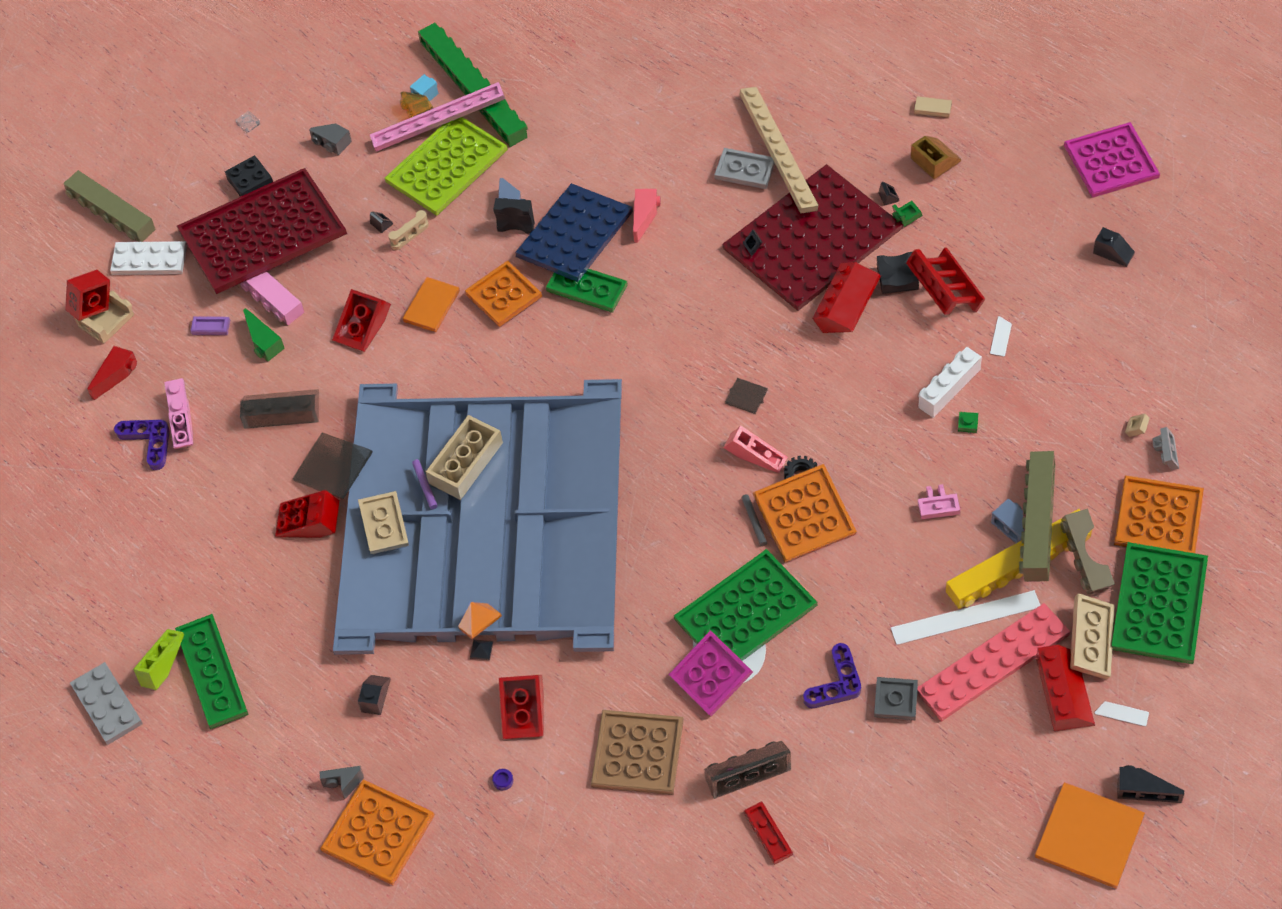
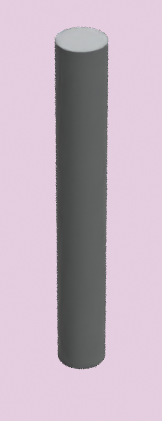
(754, 520)

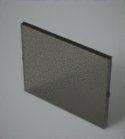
(332, 465)

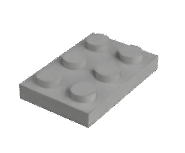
(744, 168)

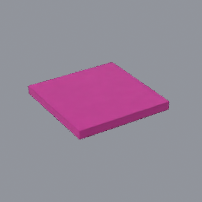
(1111, 159)

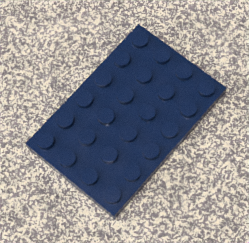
(574, 232)

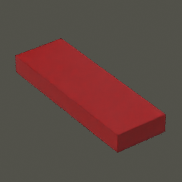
(768, 832)

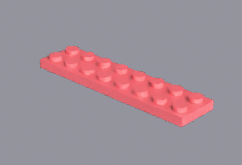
(992, 662)

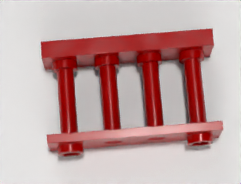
(937, 288)

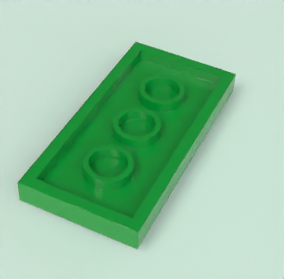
(592, 289)

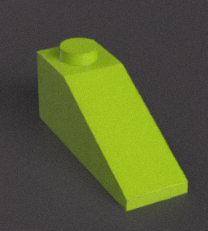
(158, 661)

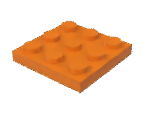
(503, 293)

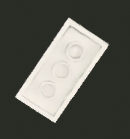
(148, 258)

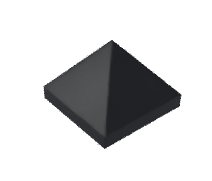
(752, 242)
(481, 649)

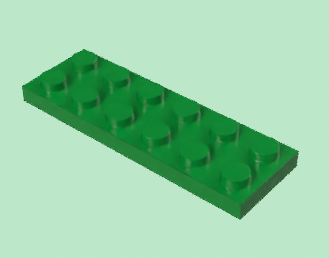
(212, 672)

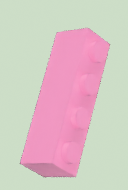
(274, 297)

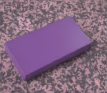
(210, 325)

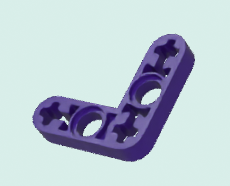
(151, 433)
(840, 686)

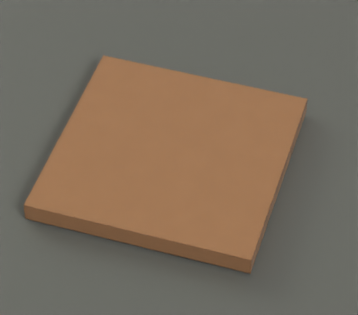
(637, 752)

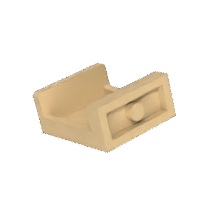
(107, 323)

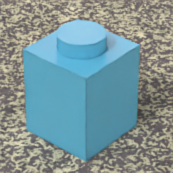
(425, 86)

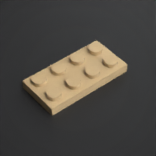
(1092, 636)

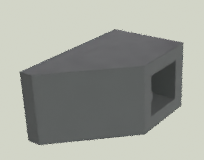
(331, 137)

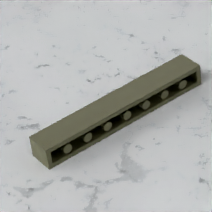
(1038, 517)

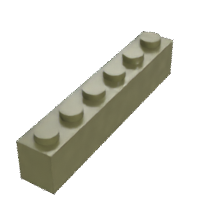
(109, 206)

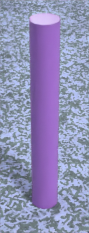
(424, 484)

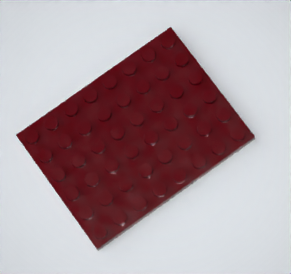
(261, 230)
(807, 248)

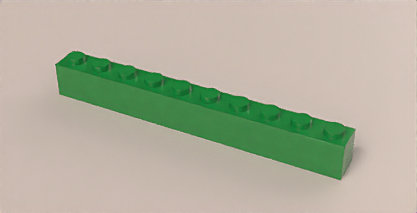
(470, 80)

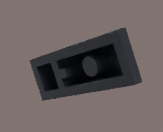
(1142, 785)

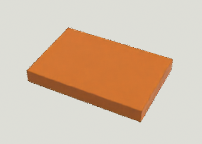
(431, 304)

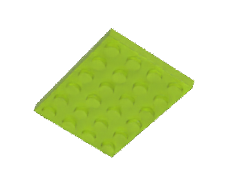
(446, 164)

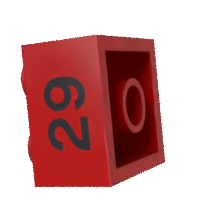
(87, 295)

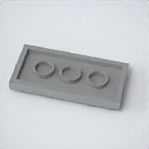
(106, 703)

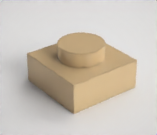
(1137, 425)

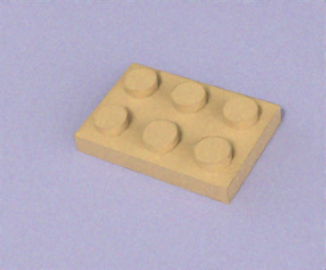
(383, 522)

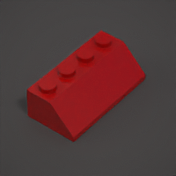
(846, 298)
(1063, 689)

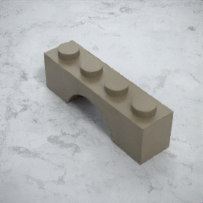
(1094, 575)

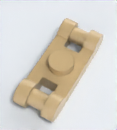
(409, 231)

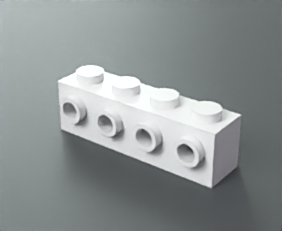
(949, 381)

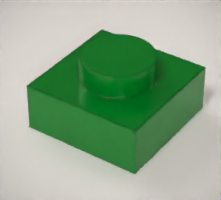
(968, 422)

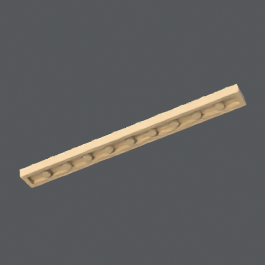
(778, 150)

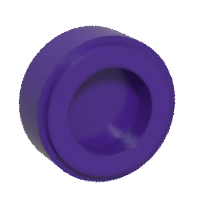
(502, 779)

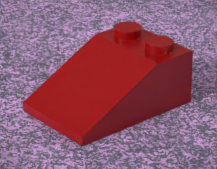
(360, 320)
(522, 706)

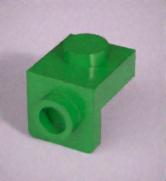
(906, 213)

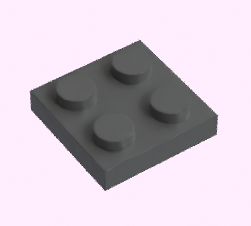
(896, 698)

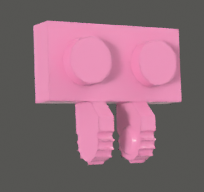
(938, 506)

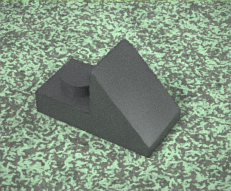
(346, 777)

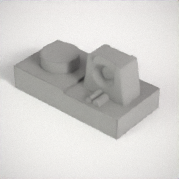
(1167, 443)

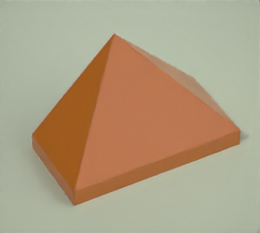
(478, 618)

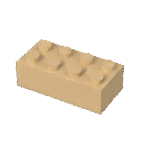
(464, 457)

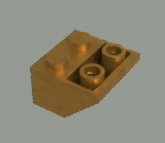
(933, 156)

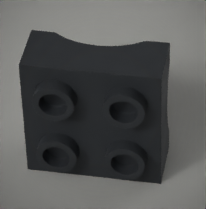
(248, 176)
(514, 215)
(896, 274)

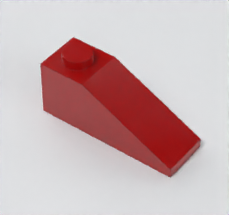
(113, 370)

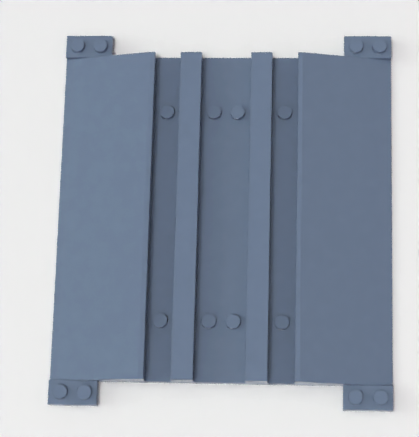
(524, 537)

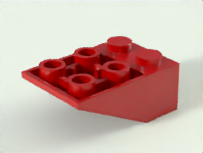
(308, 516)

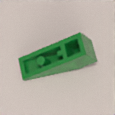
(265, 341)

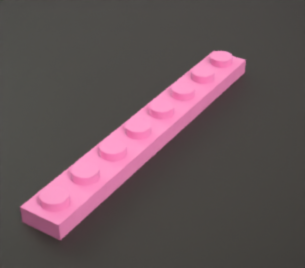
(437, 116)

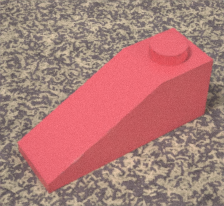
(644, 210)
(754, 450)

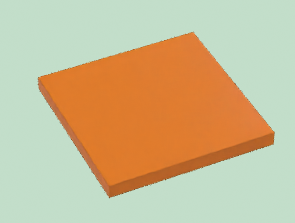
(804, 513)
(1159, 514)
(377, 832)
(1090, 835)

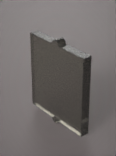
(746, 395)

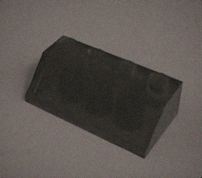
(280, 408)
(748, 768)

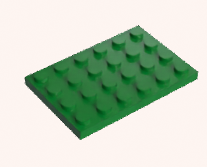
(1160, 603)
(748, 606)

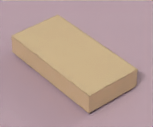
(933, 107)

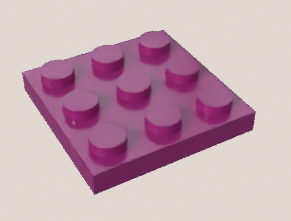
(711, 673)

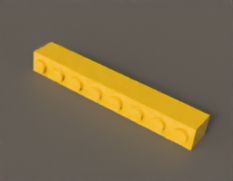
(998, 570)

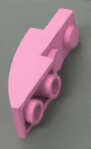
(179, 413)

